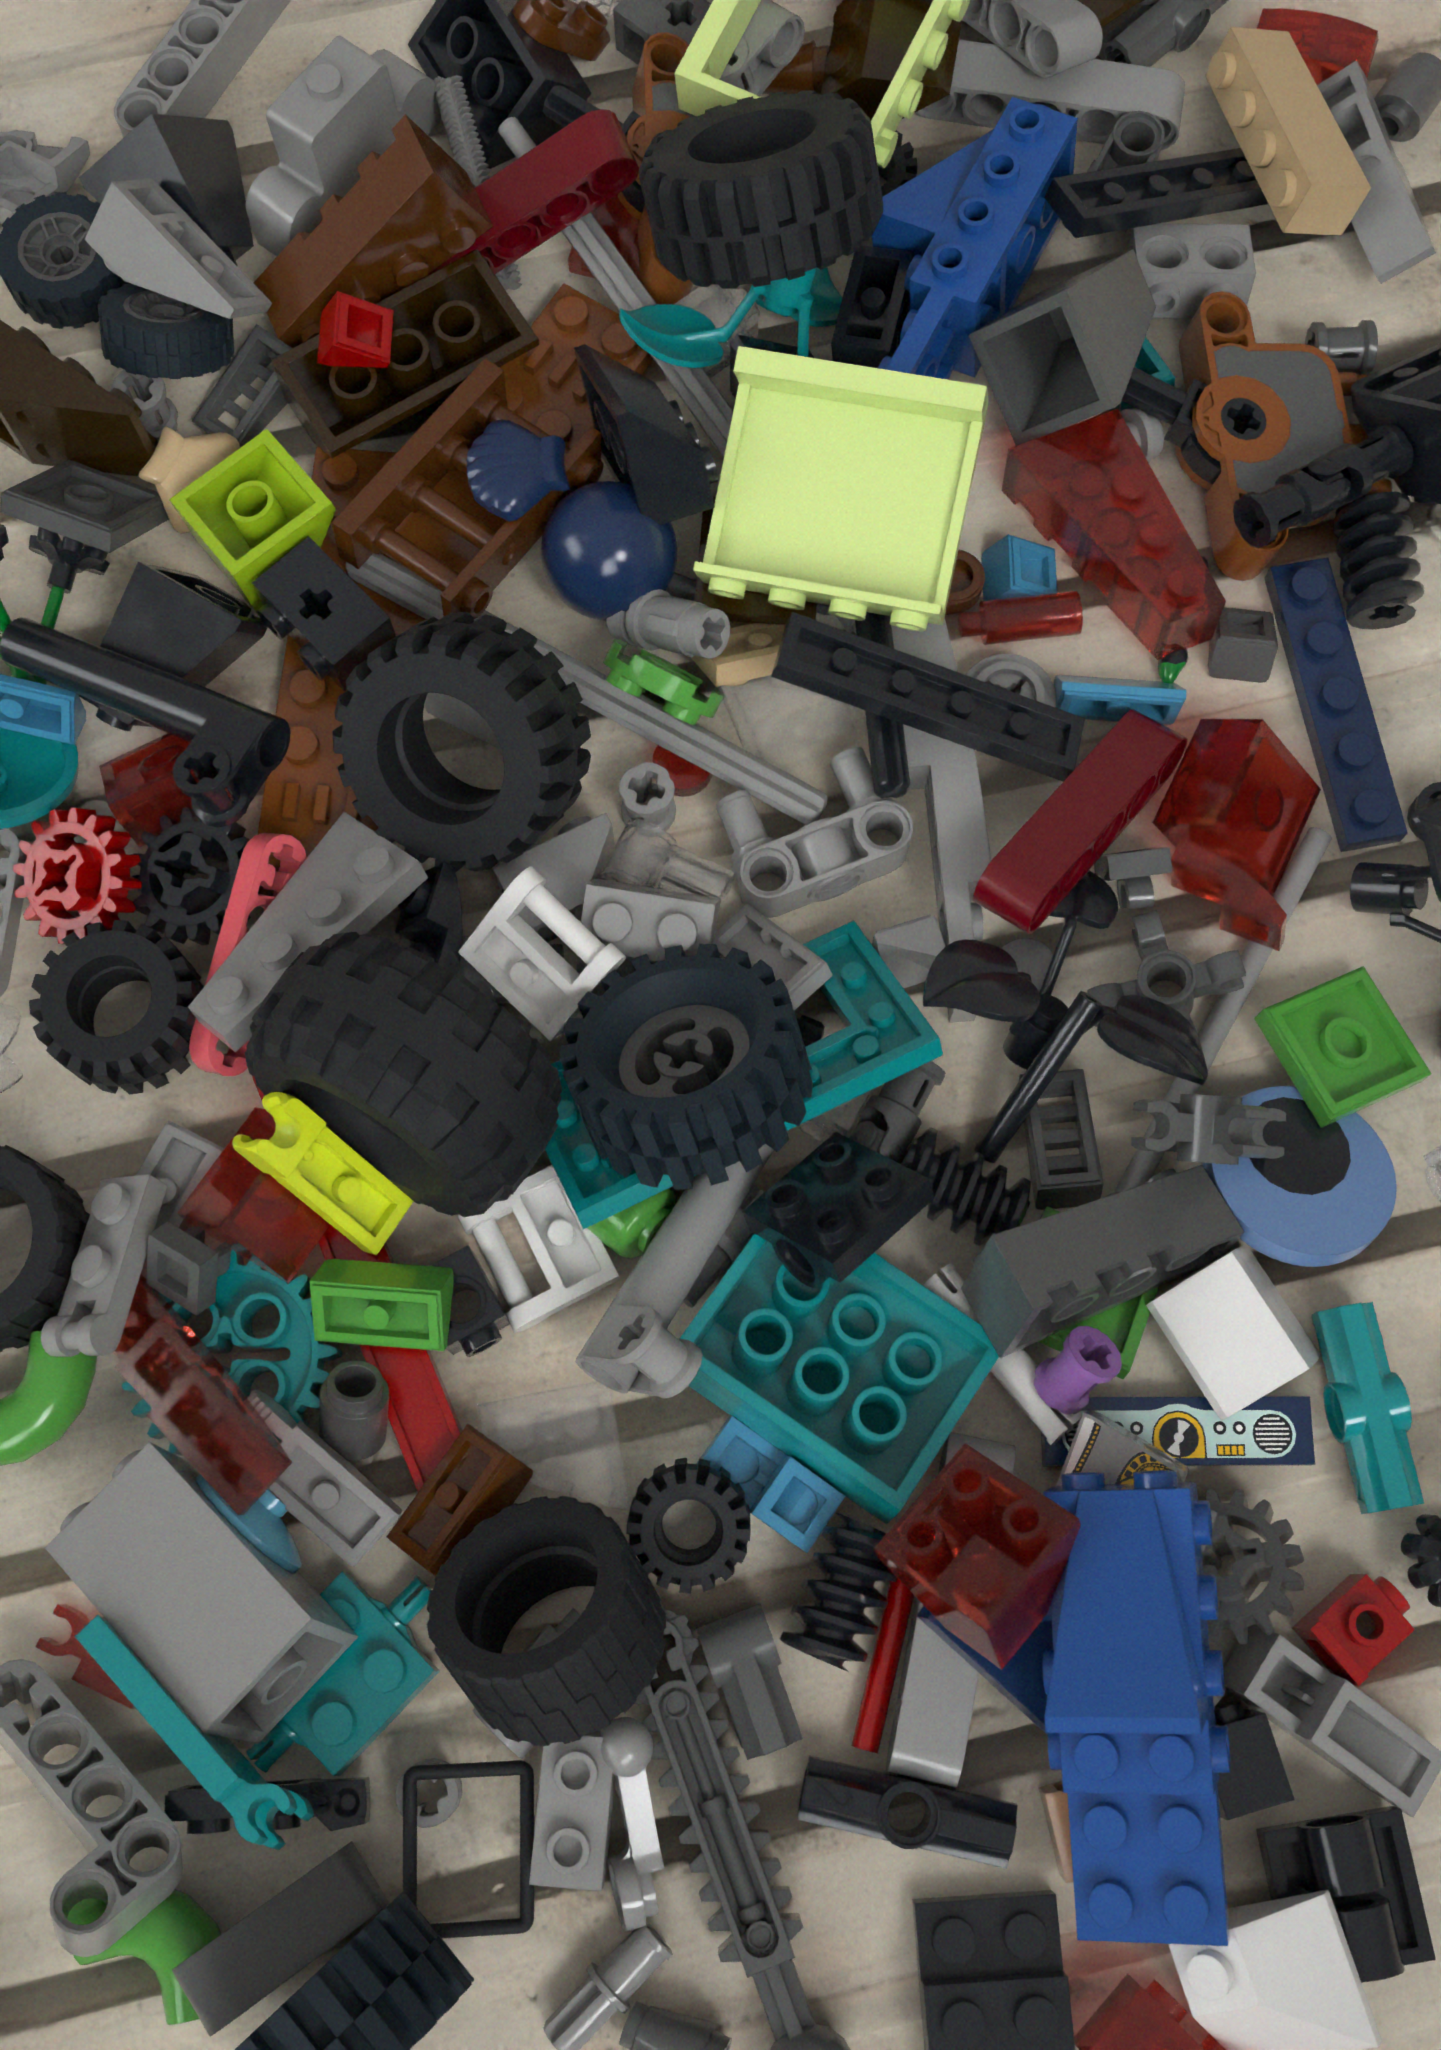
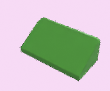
(382, 1304)

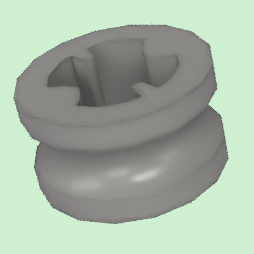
(445, 1805)

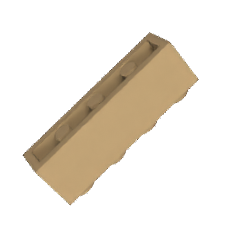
(1286, 132)

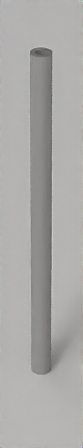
(1229, 1005)

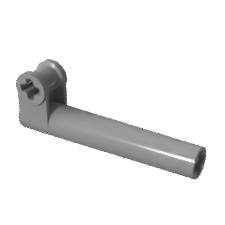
(632, 1341)

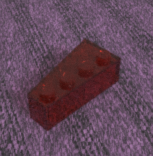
(1119, 528)

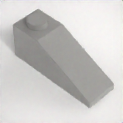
(163, 250)

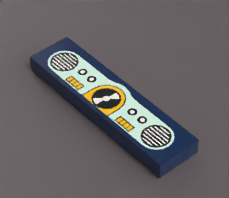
(1189, 1430)

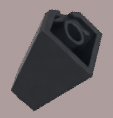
(193, 164)
(179, 628)

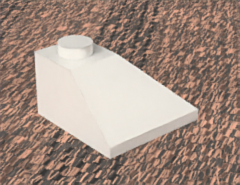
(1279, 1980)

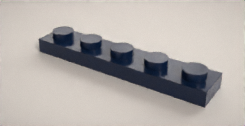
(1335, 705)

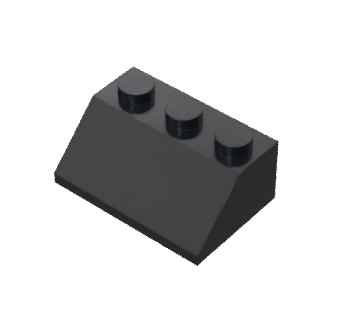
(500, 68)
(646, 440)

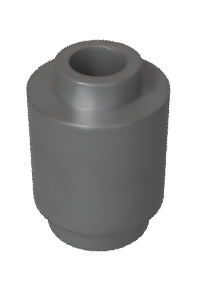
(1410, 96)
(354, 1410)

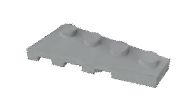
(339, 888)

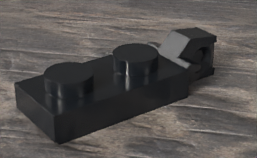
(334, 1801)

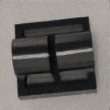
(836, 1209)
(1370, 1878)

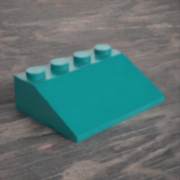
(840, 1374)

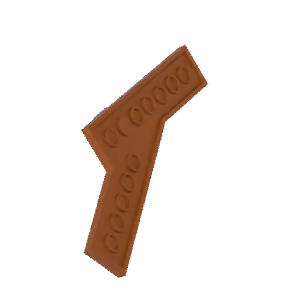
(541, 386)

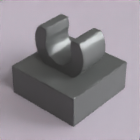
(1133, 873)
(185, 1266)

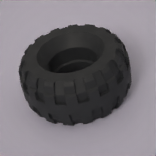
(409, 1069)

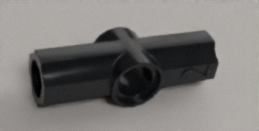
(953, 1819)

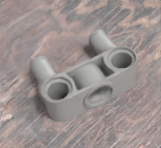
(824, 855)

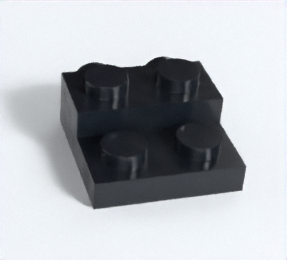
(992, 1972)

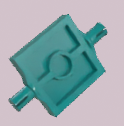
(363, 1686)

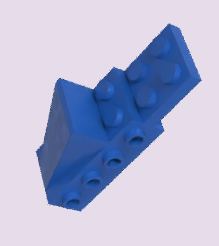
(974, 234)
(1137, 1711)

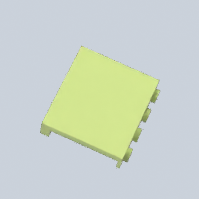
(844, 487)

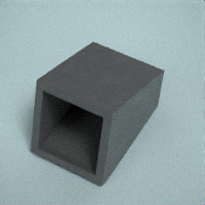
(1067, 348)

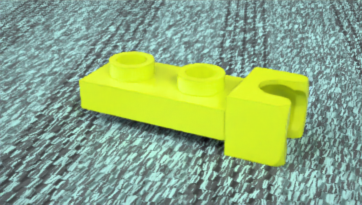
(326, 1173)

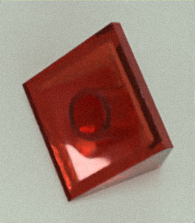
(142, 786)
(254, 1209)

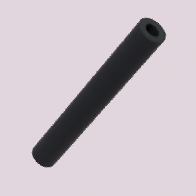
(1038, 1076)

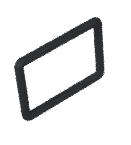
(470, 1770)

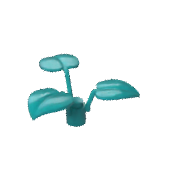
(692, 341)

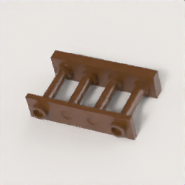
(408, 484)

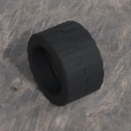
(56, 1239)
(586, 1671)

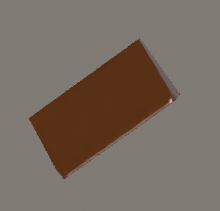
(463, 1490)

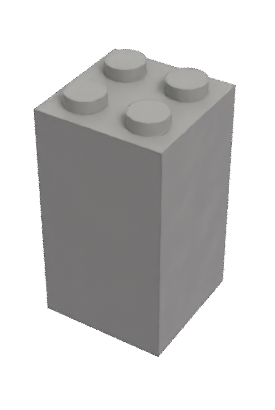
(197, 1598)

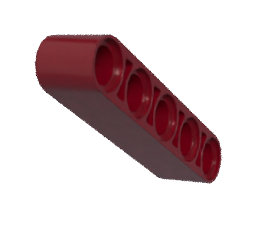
(552, 187)
(1079, 821)

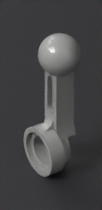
(628, 1750)

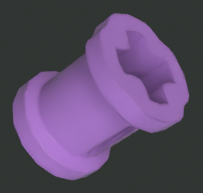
(1084, 1363)

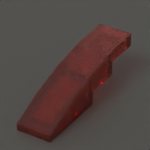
(197, 1402)

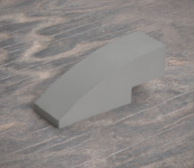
(1333, 1719)

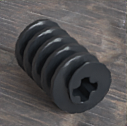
(1377, 560)
(966, 1190)
(841, 1595)

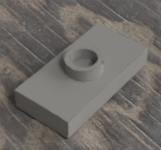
(764, 940)

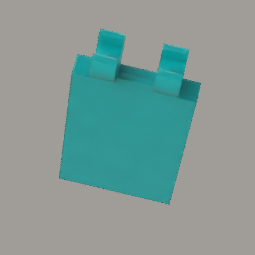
(208, 1757)

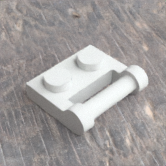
(526, 966)
(567, 1254)

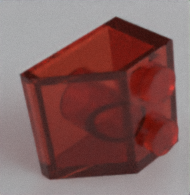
(1239, 797)

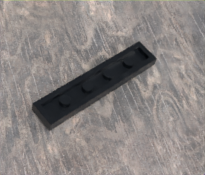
(1154, 192)
(928, 697)

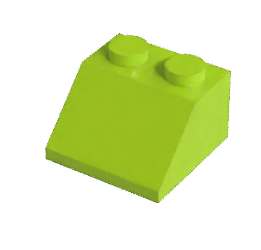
(253, 511)

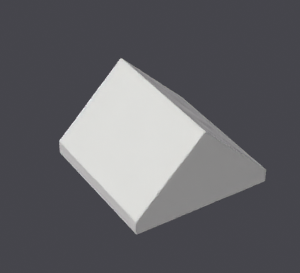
(1234, 1332)

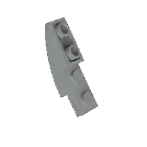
(1389, 216)

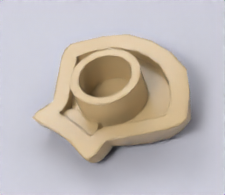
(181, 461)

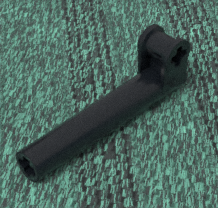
(228, 739)

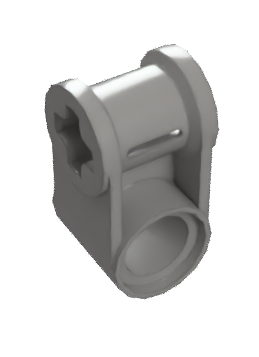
(765, 47)

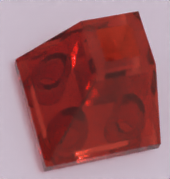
(982, 1553)

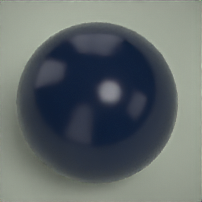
(605, 551)

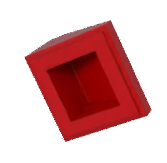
(355, 333)

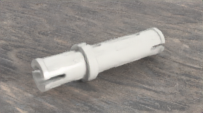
(1013, 1371)

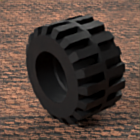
(85, 975)

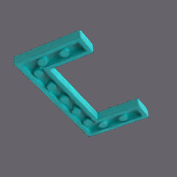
(880, 1042)

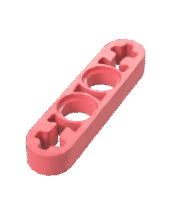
(244, 897)

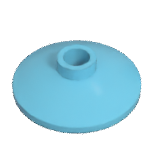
(260, 1526)

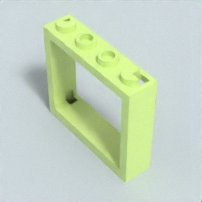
(725, 24)

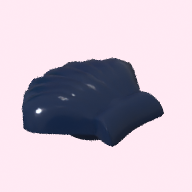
(514, 468)

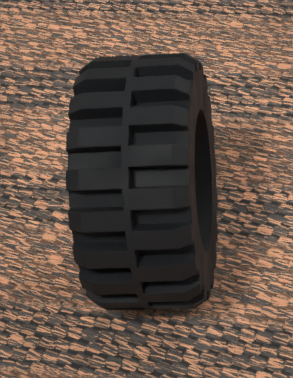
(762, 189)
(406, 785)

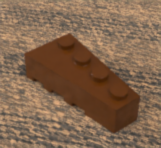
(382, 236)

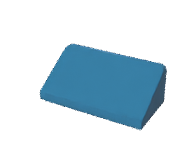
(1112, 698)
(40, 710)

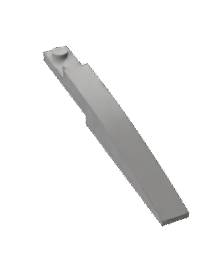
(953, 806)

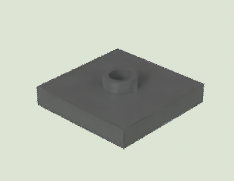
(85, 505)

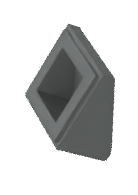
(1243, 646)

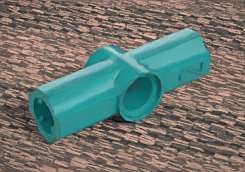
(1367, 1408)

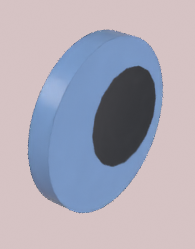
(1317, 1199)

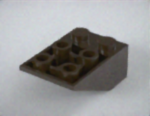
(60, 414)

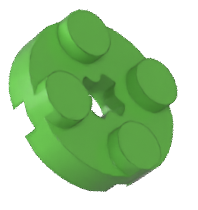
(662, 678)

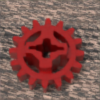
(76, 875)

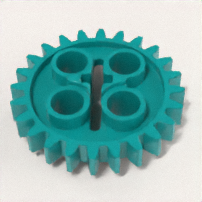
(238, 1299)

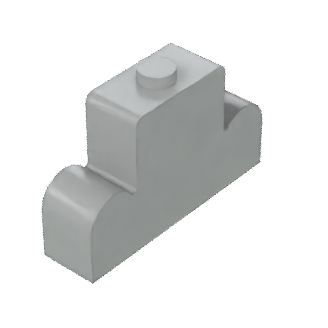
(327, 128)

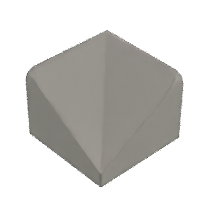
(910, 948)

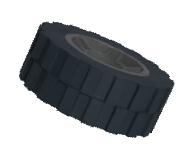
(31, 257)
(162, 335)

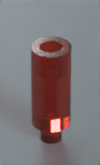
(1024, 618)

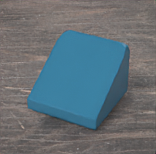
(1018, 569)

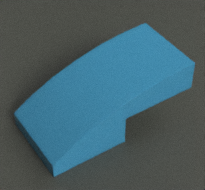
(774, 1484)

